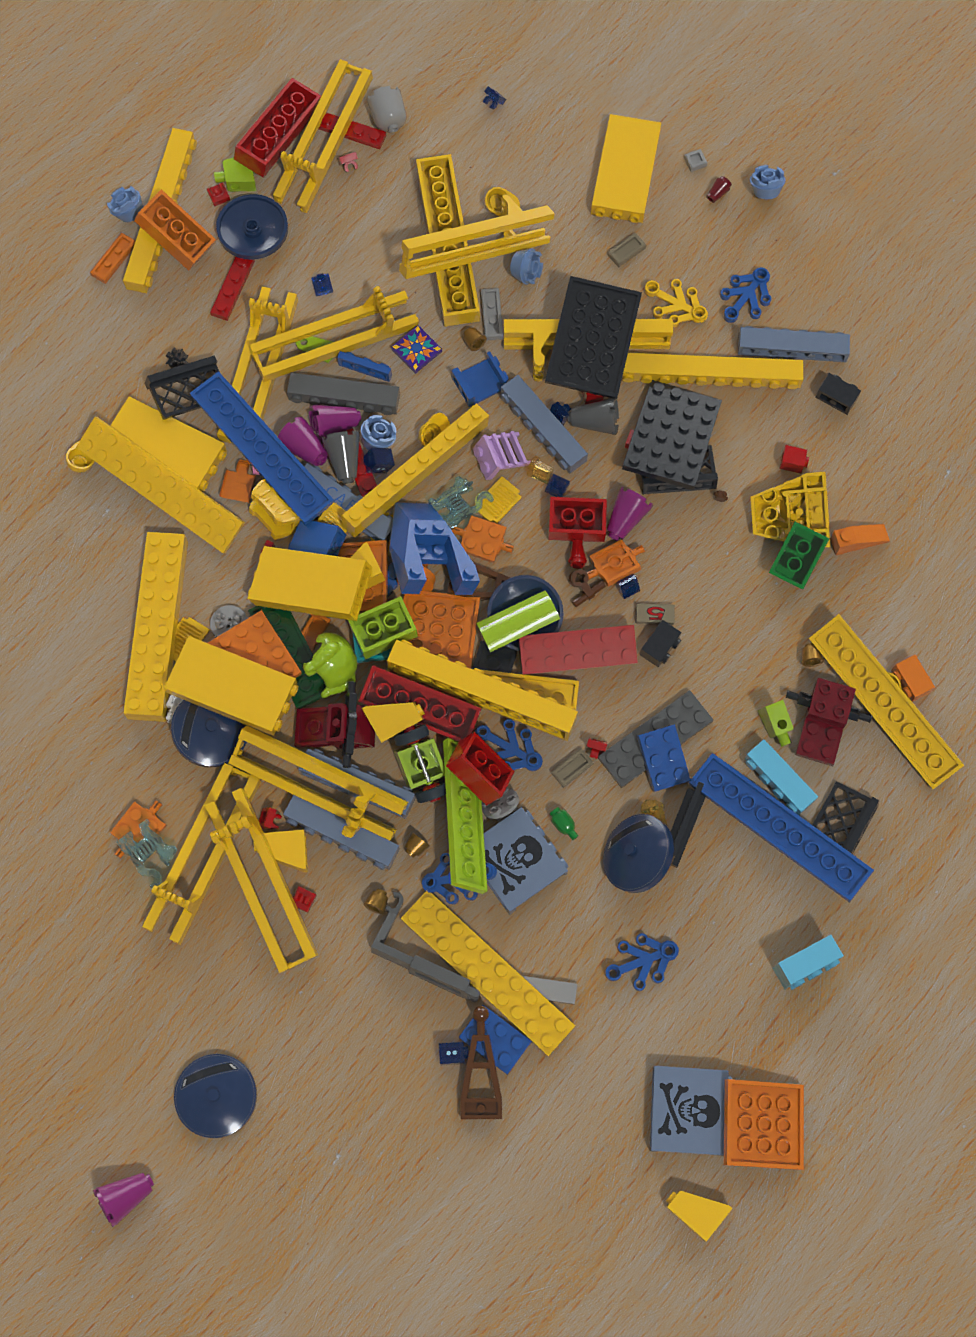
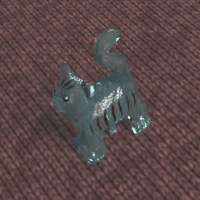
(457, 506)
(142, 850)

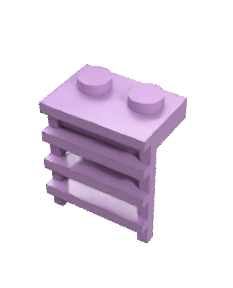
(491, 455)

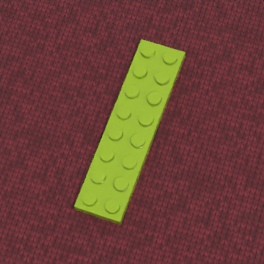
(464, 831)

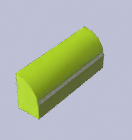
(518, 621)

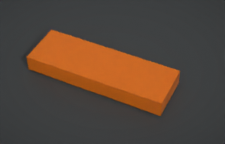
(113, 258)

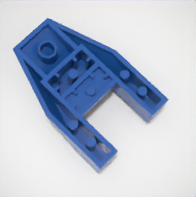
(425, 538)

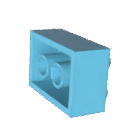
(808, 963)

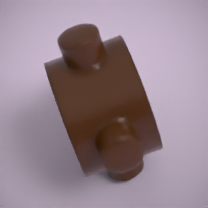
(720, 496)

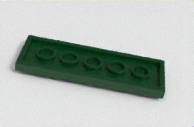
(294, 641)

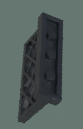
(179, 374)
(704, 481)
(685, 821)
(861, 823)

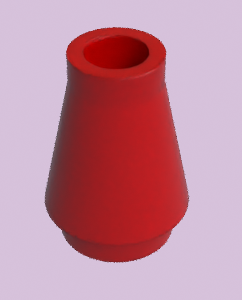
(577, 555)

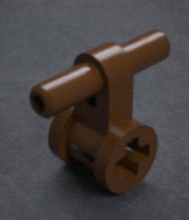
(588, 593)

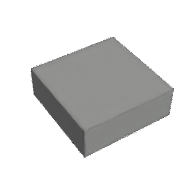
(695, 160)

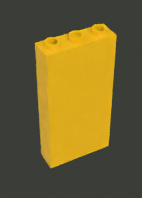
(626, 168)
(173, 443)
(310, 583)
(231, 686)

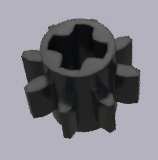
(176, 358)

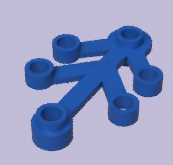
(747, 293)
(512, 749)
(439, 880)
(645, 960)

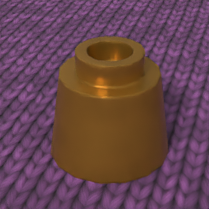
(474, 339)
(811, 656)
(415, 845)
(376, 901)

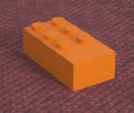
(174, 229)

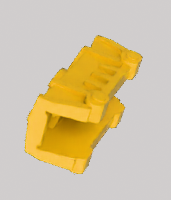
(272, 511)

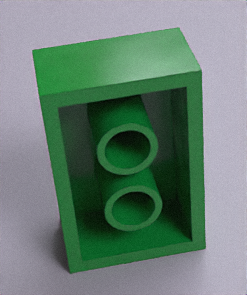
(799, 555)

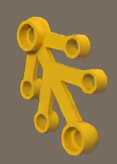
(677, 303)

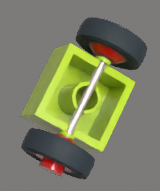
(420, 763)

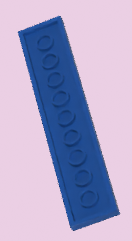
(262, 448)
(782, 828)

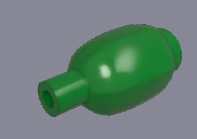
(563, 822)

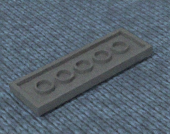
(625, 758)

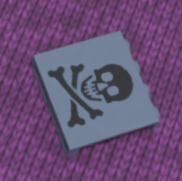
(522, 859)
(688, 1110)

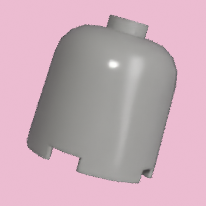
(387, 109)

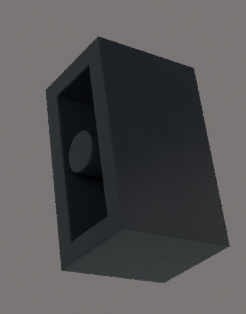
(838, 393)
(661, 643)

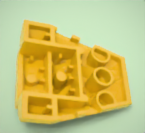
(794, 500)

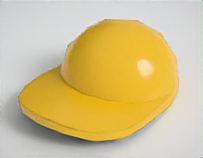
(493, 199)
(432, 428)
(77, 460)

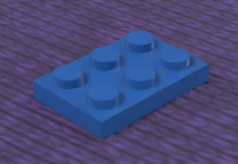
(663, 758)
(506, 1041)

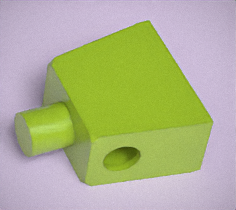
(236, 176)
(773, 715)

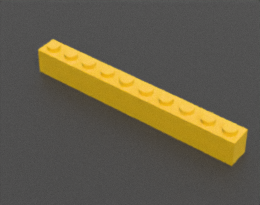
(169, 179)
(713, 370)
(414, 470)

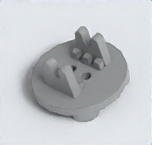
(219, 619)
(502, 806)

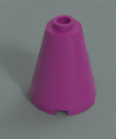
(332, 419)
(303, 442)
(627, 513)
(122, 1196)

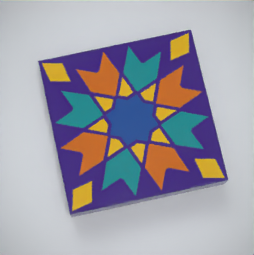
(416, 349)

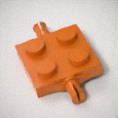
(483, 539)
(615, 562)
(131, 820)

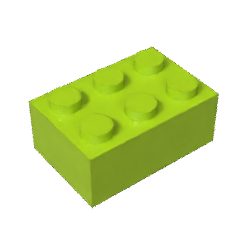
(382, 626)

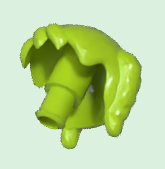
(334, 663)

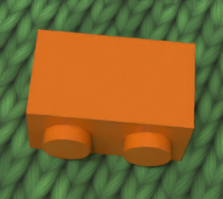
(913, 678)

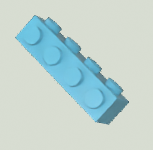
(780, 777)

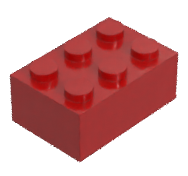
(577, 519)
(480, 768)

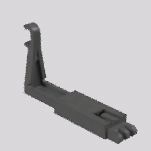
(418, 966)

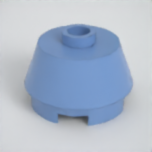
(767, 182)
(125, 204)
(526, 266)
(377, 432)

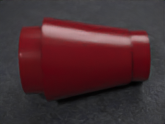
(719, 188)

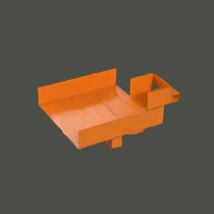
(238, 484)

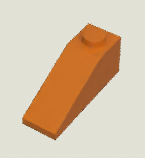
(858, 538)

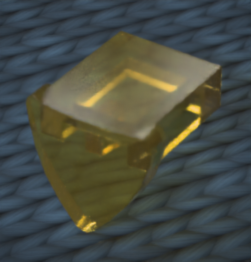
(539, 470)
(654, 808)

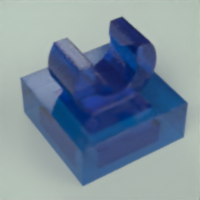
(494, 96)
(322, 284)
(560, 412)
(557, 486)
(628, 586)

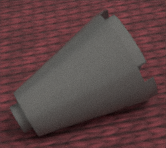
(596, 416)
(343, 454)

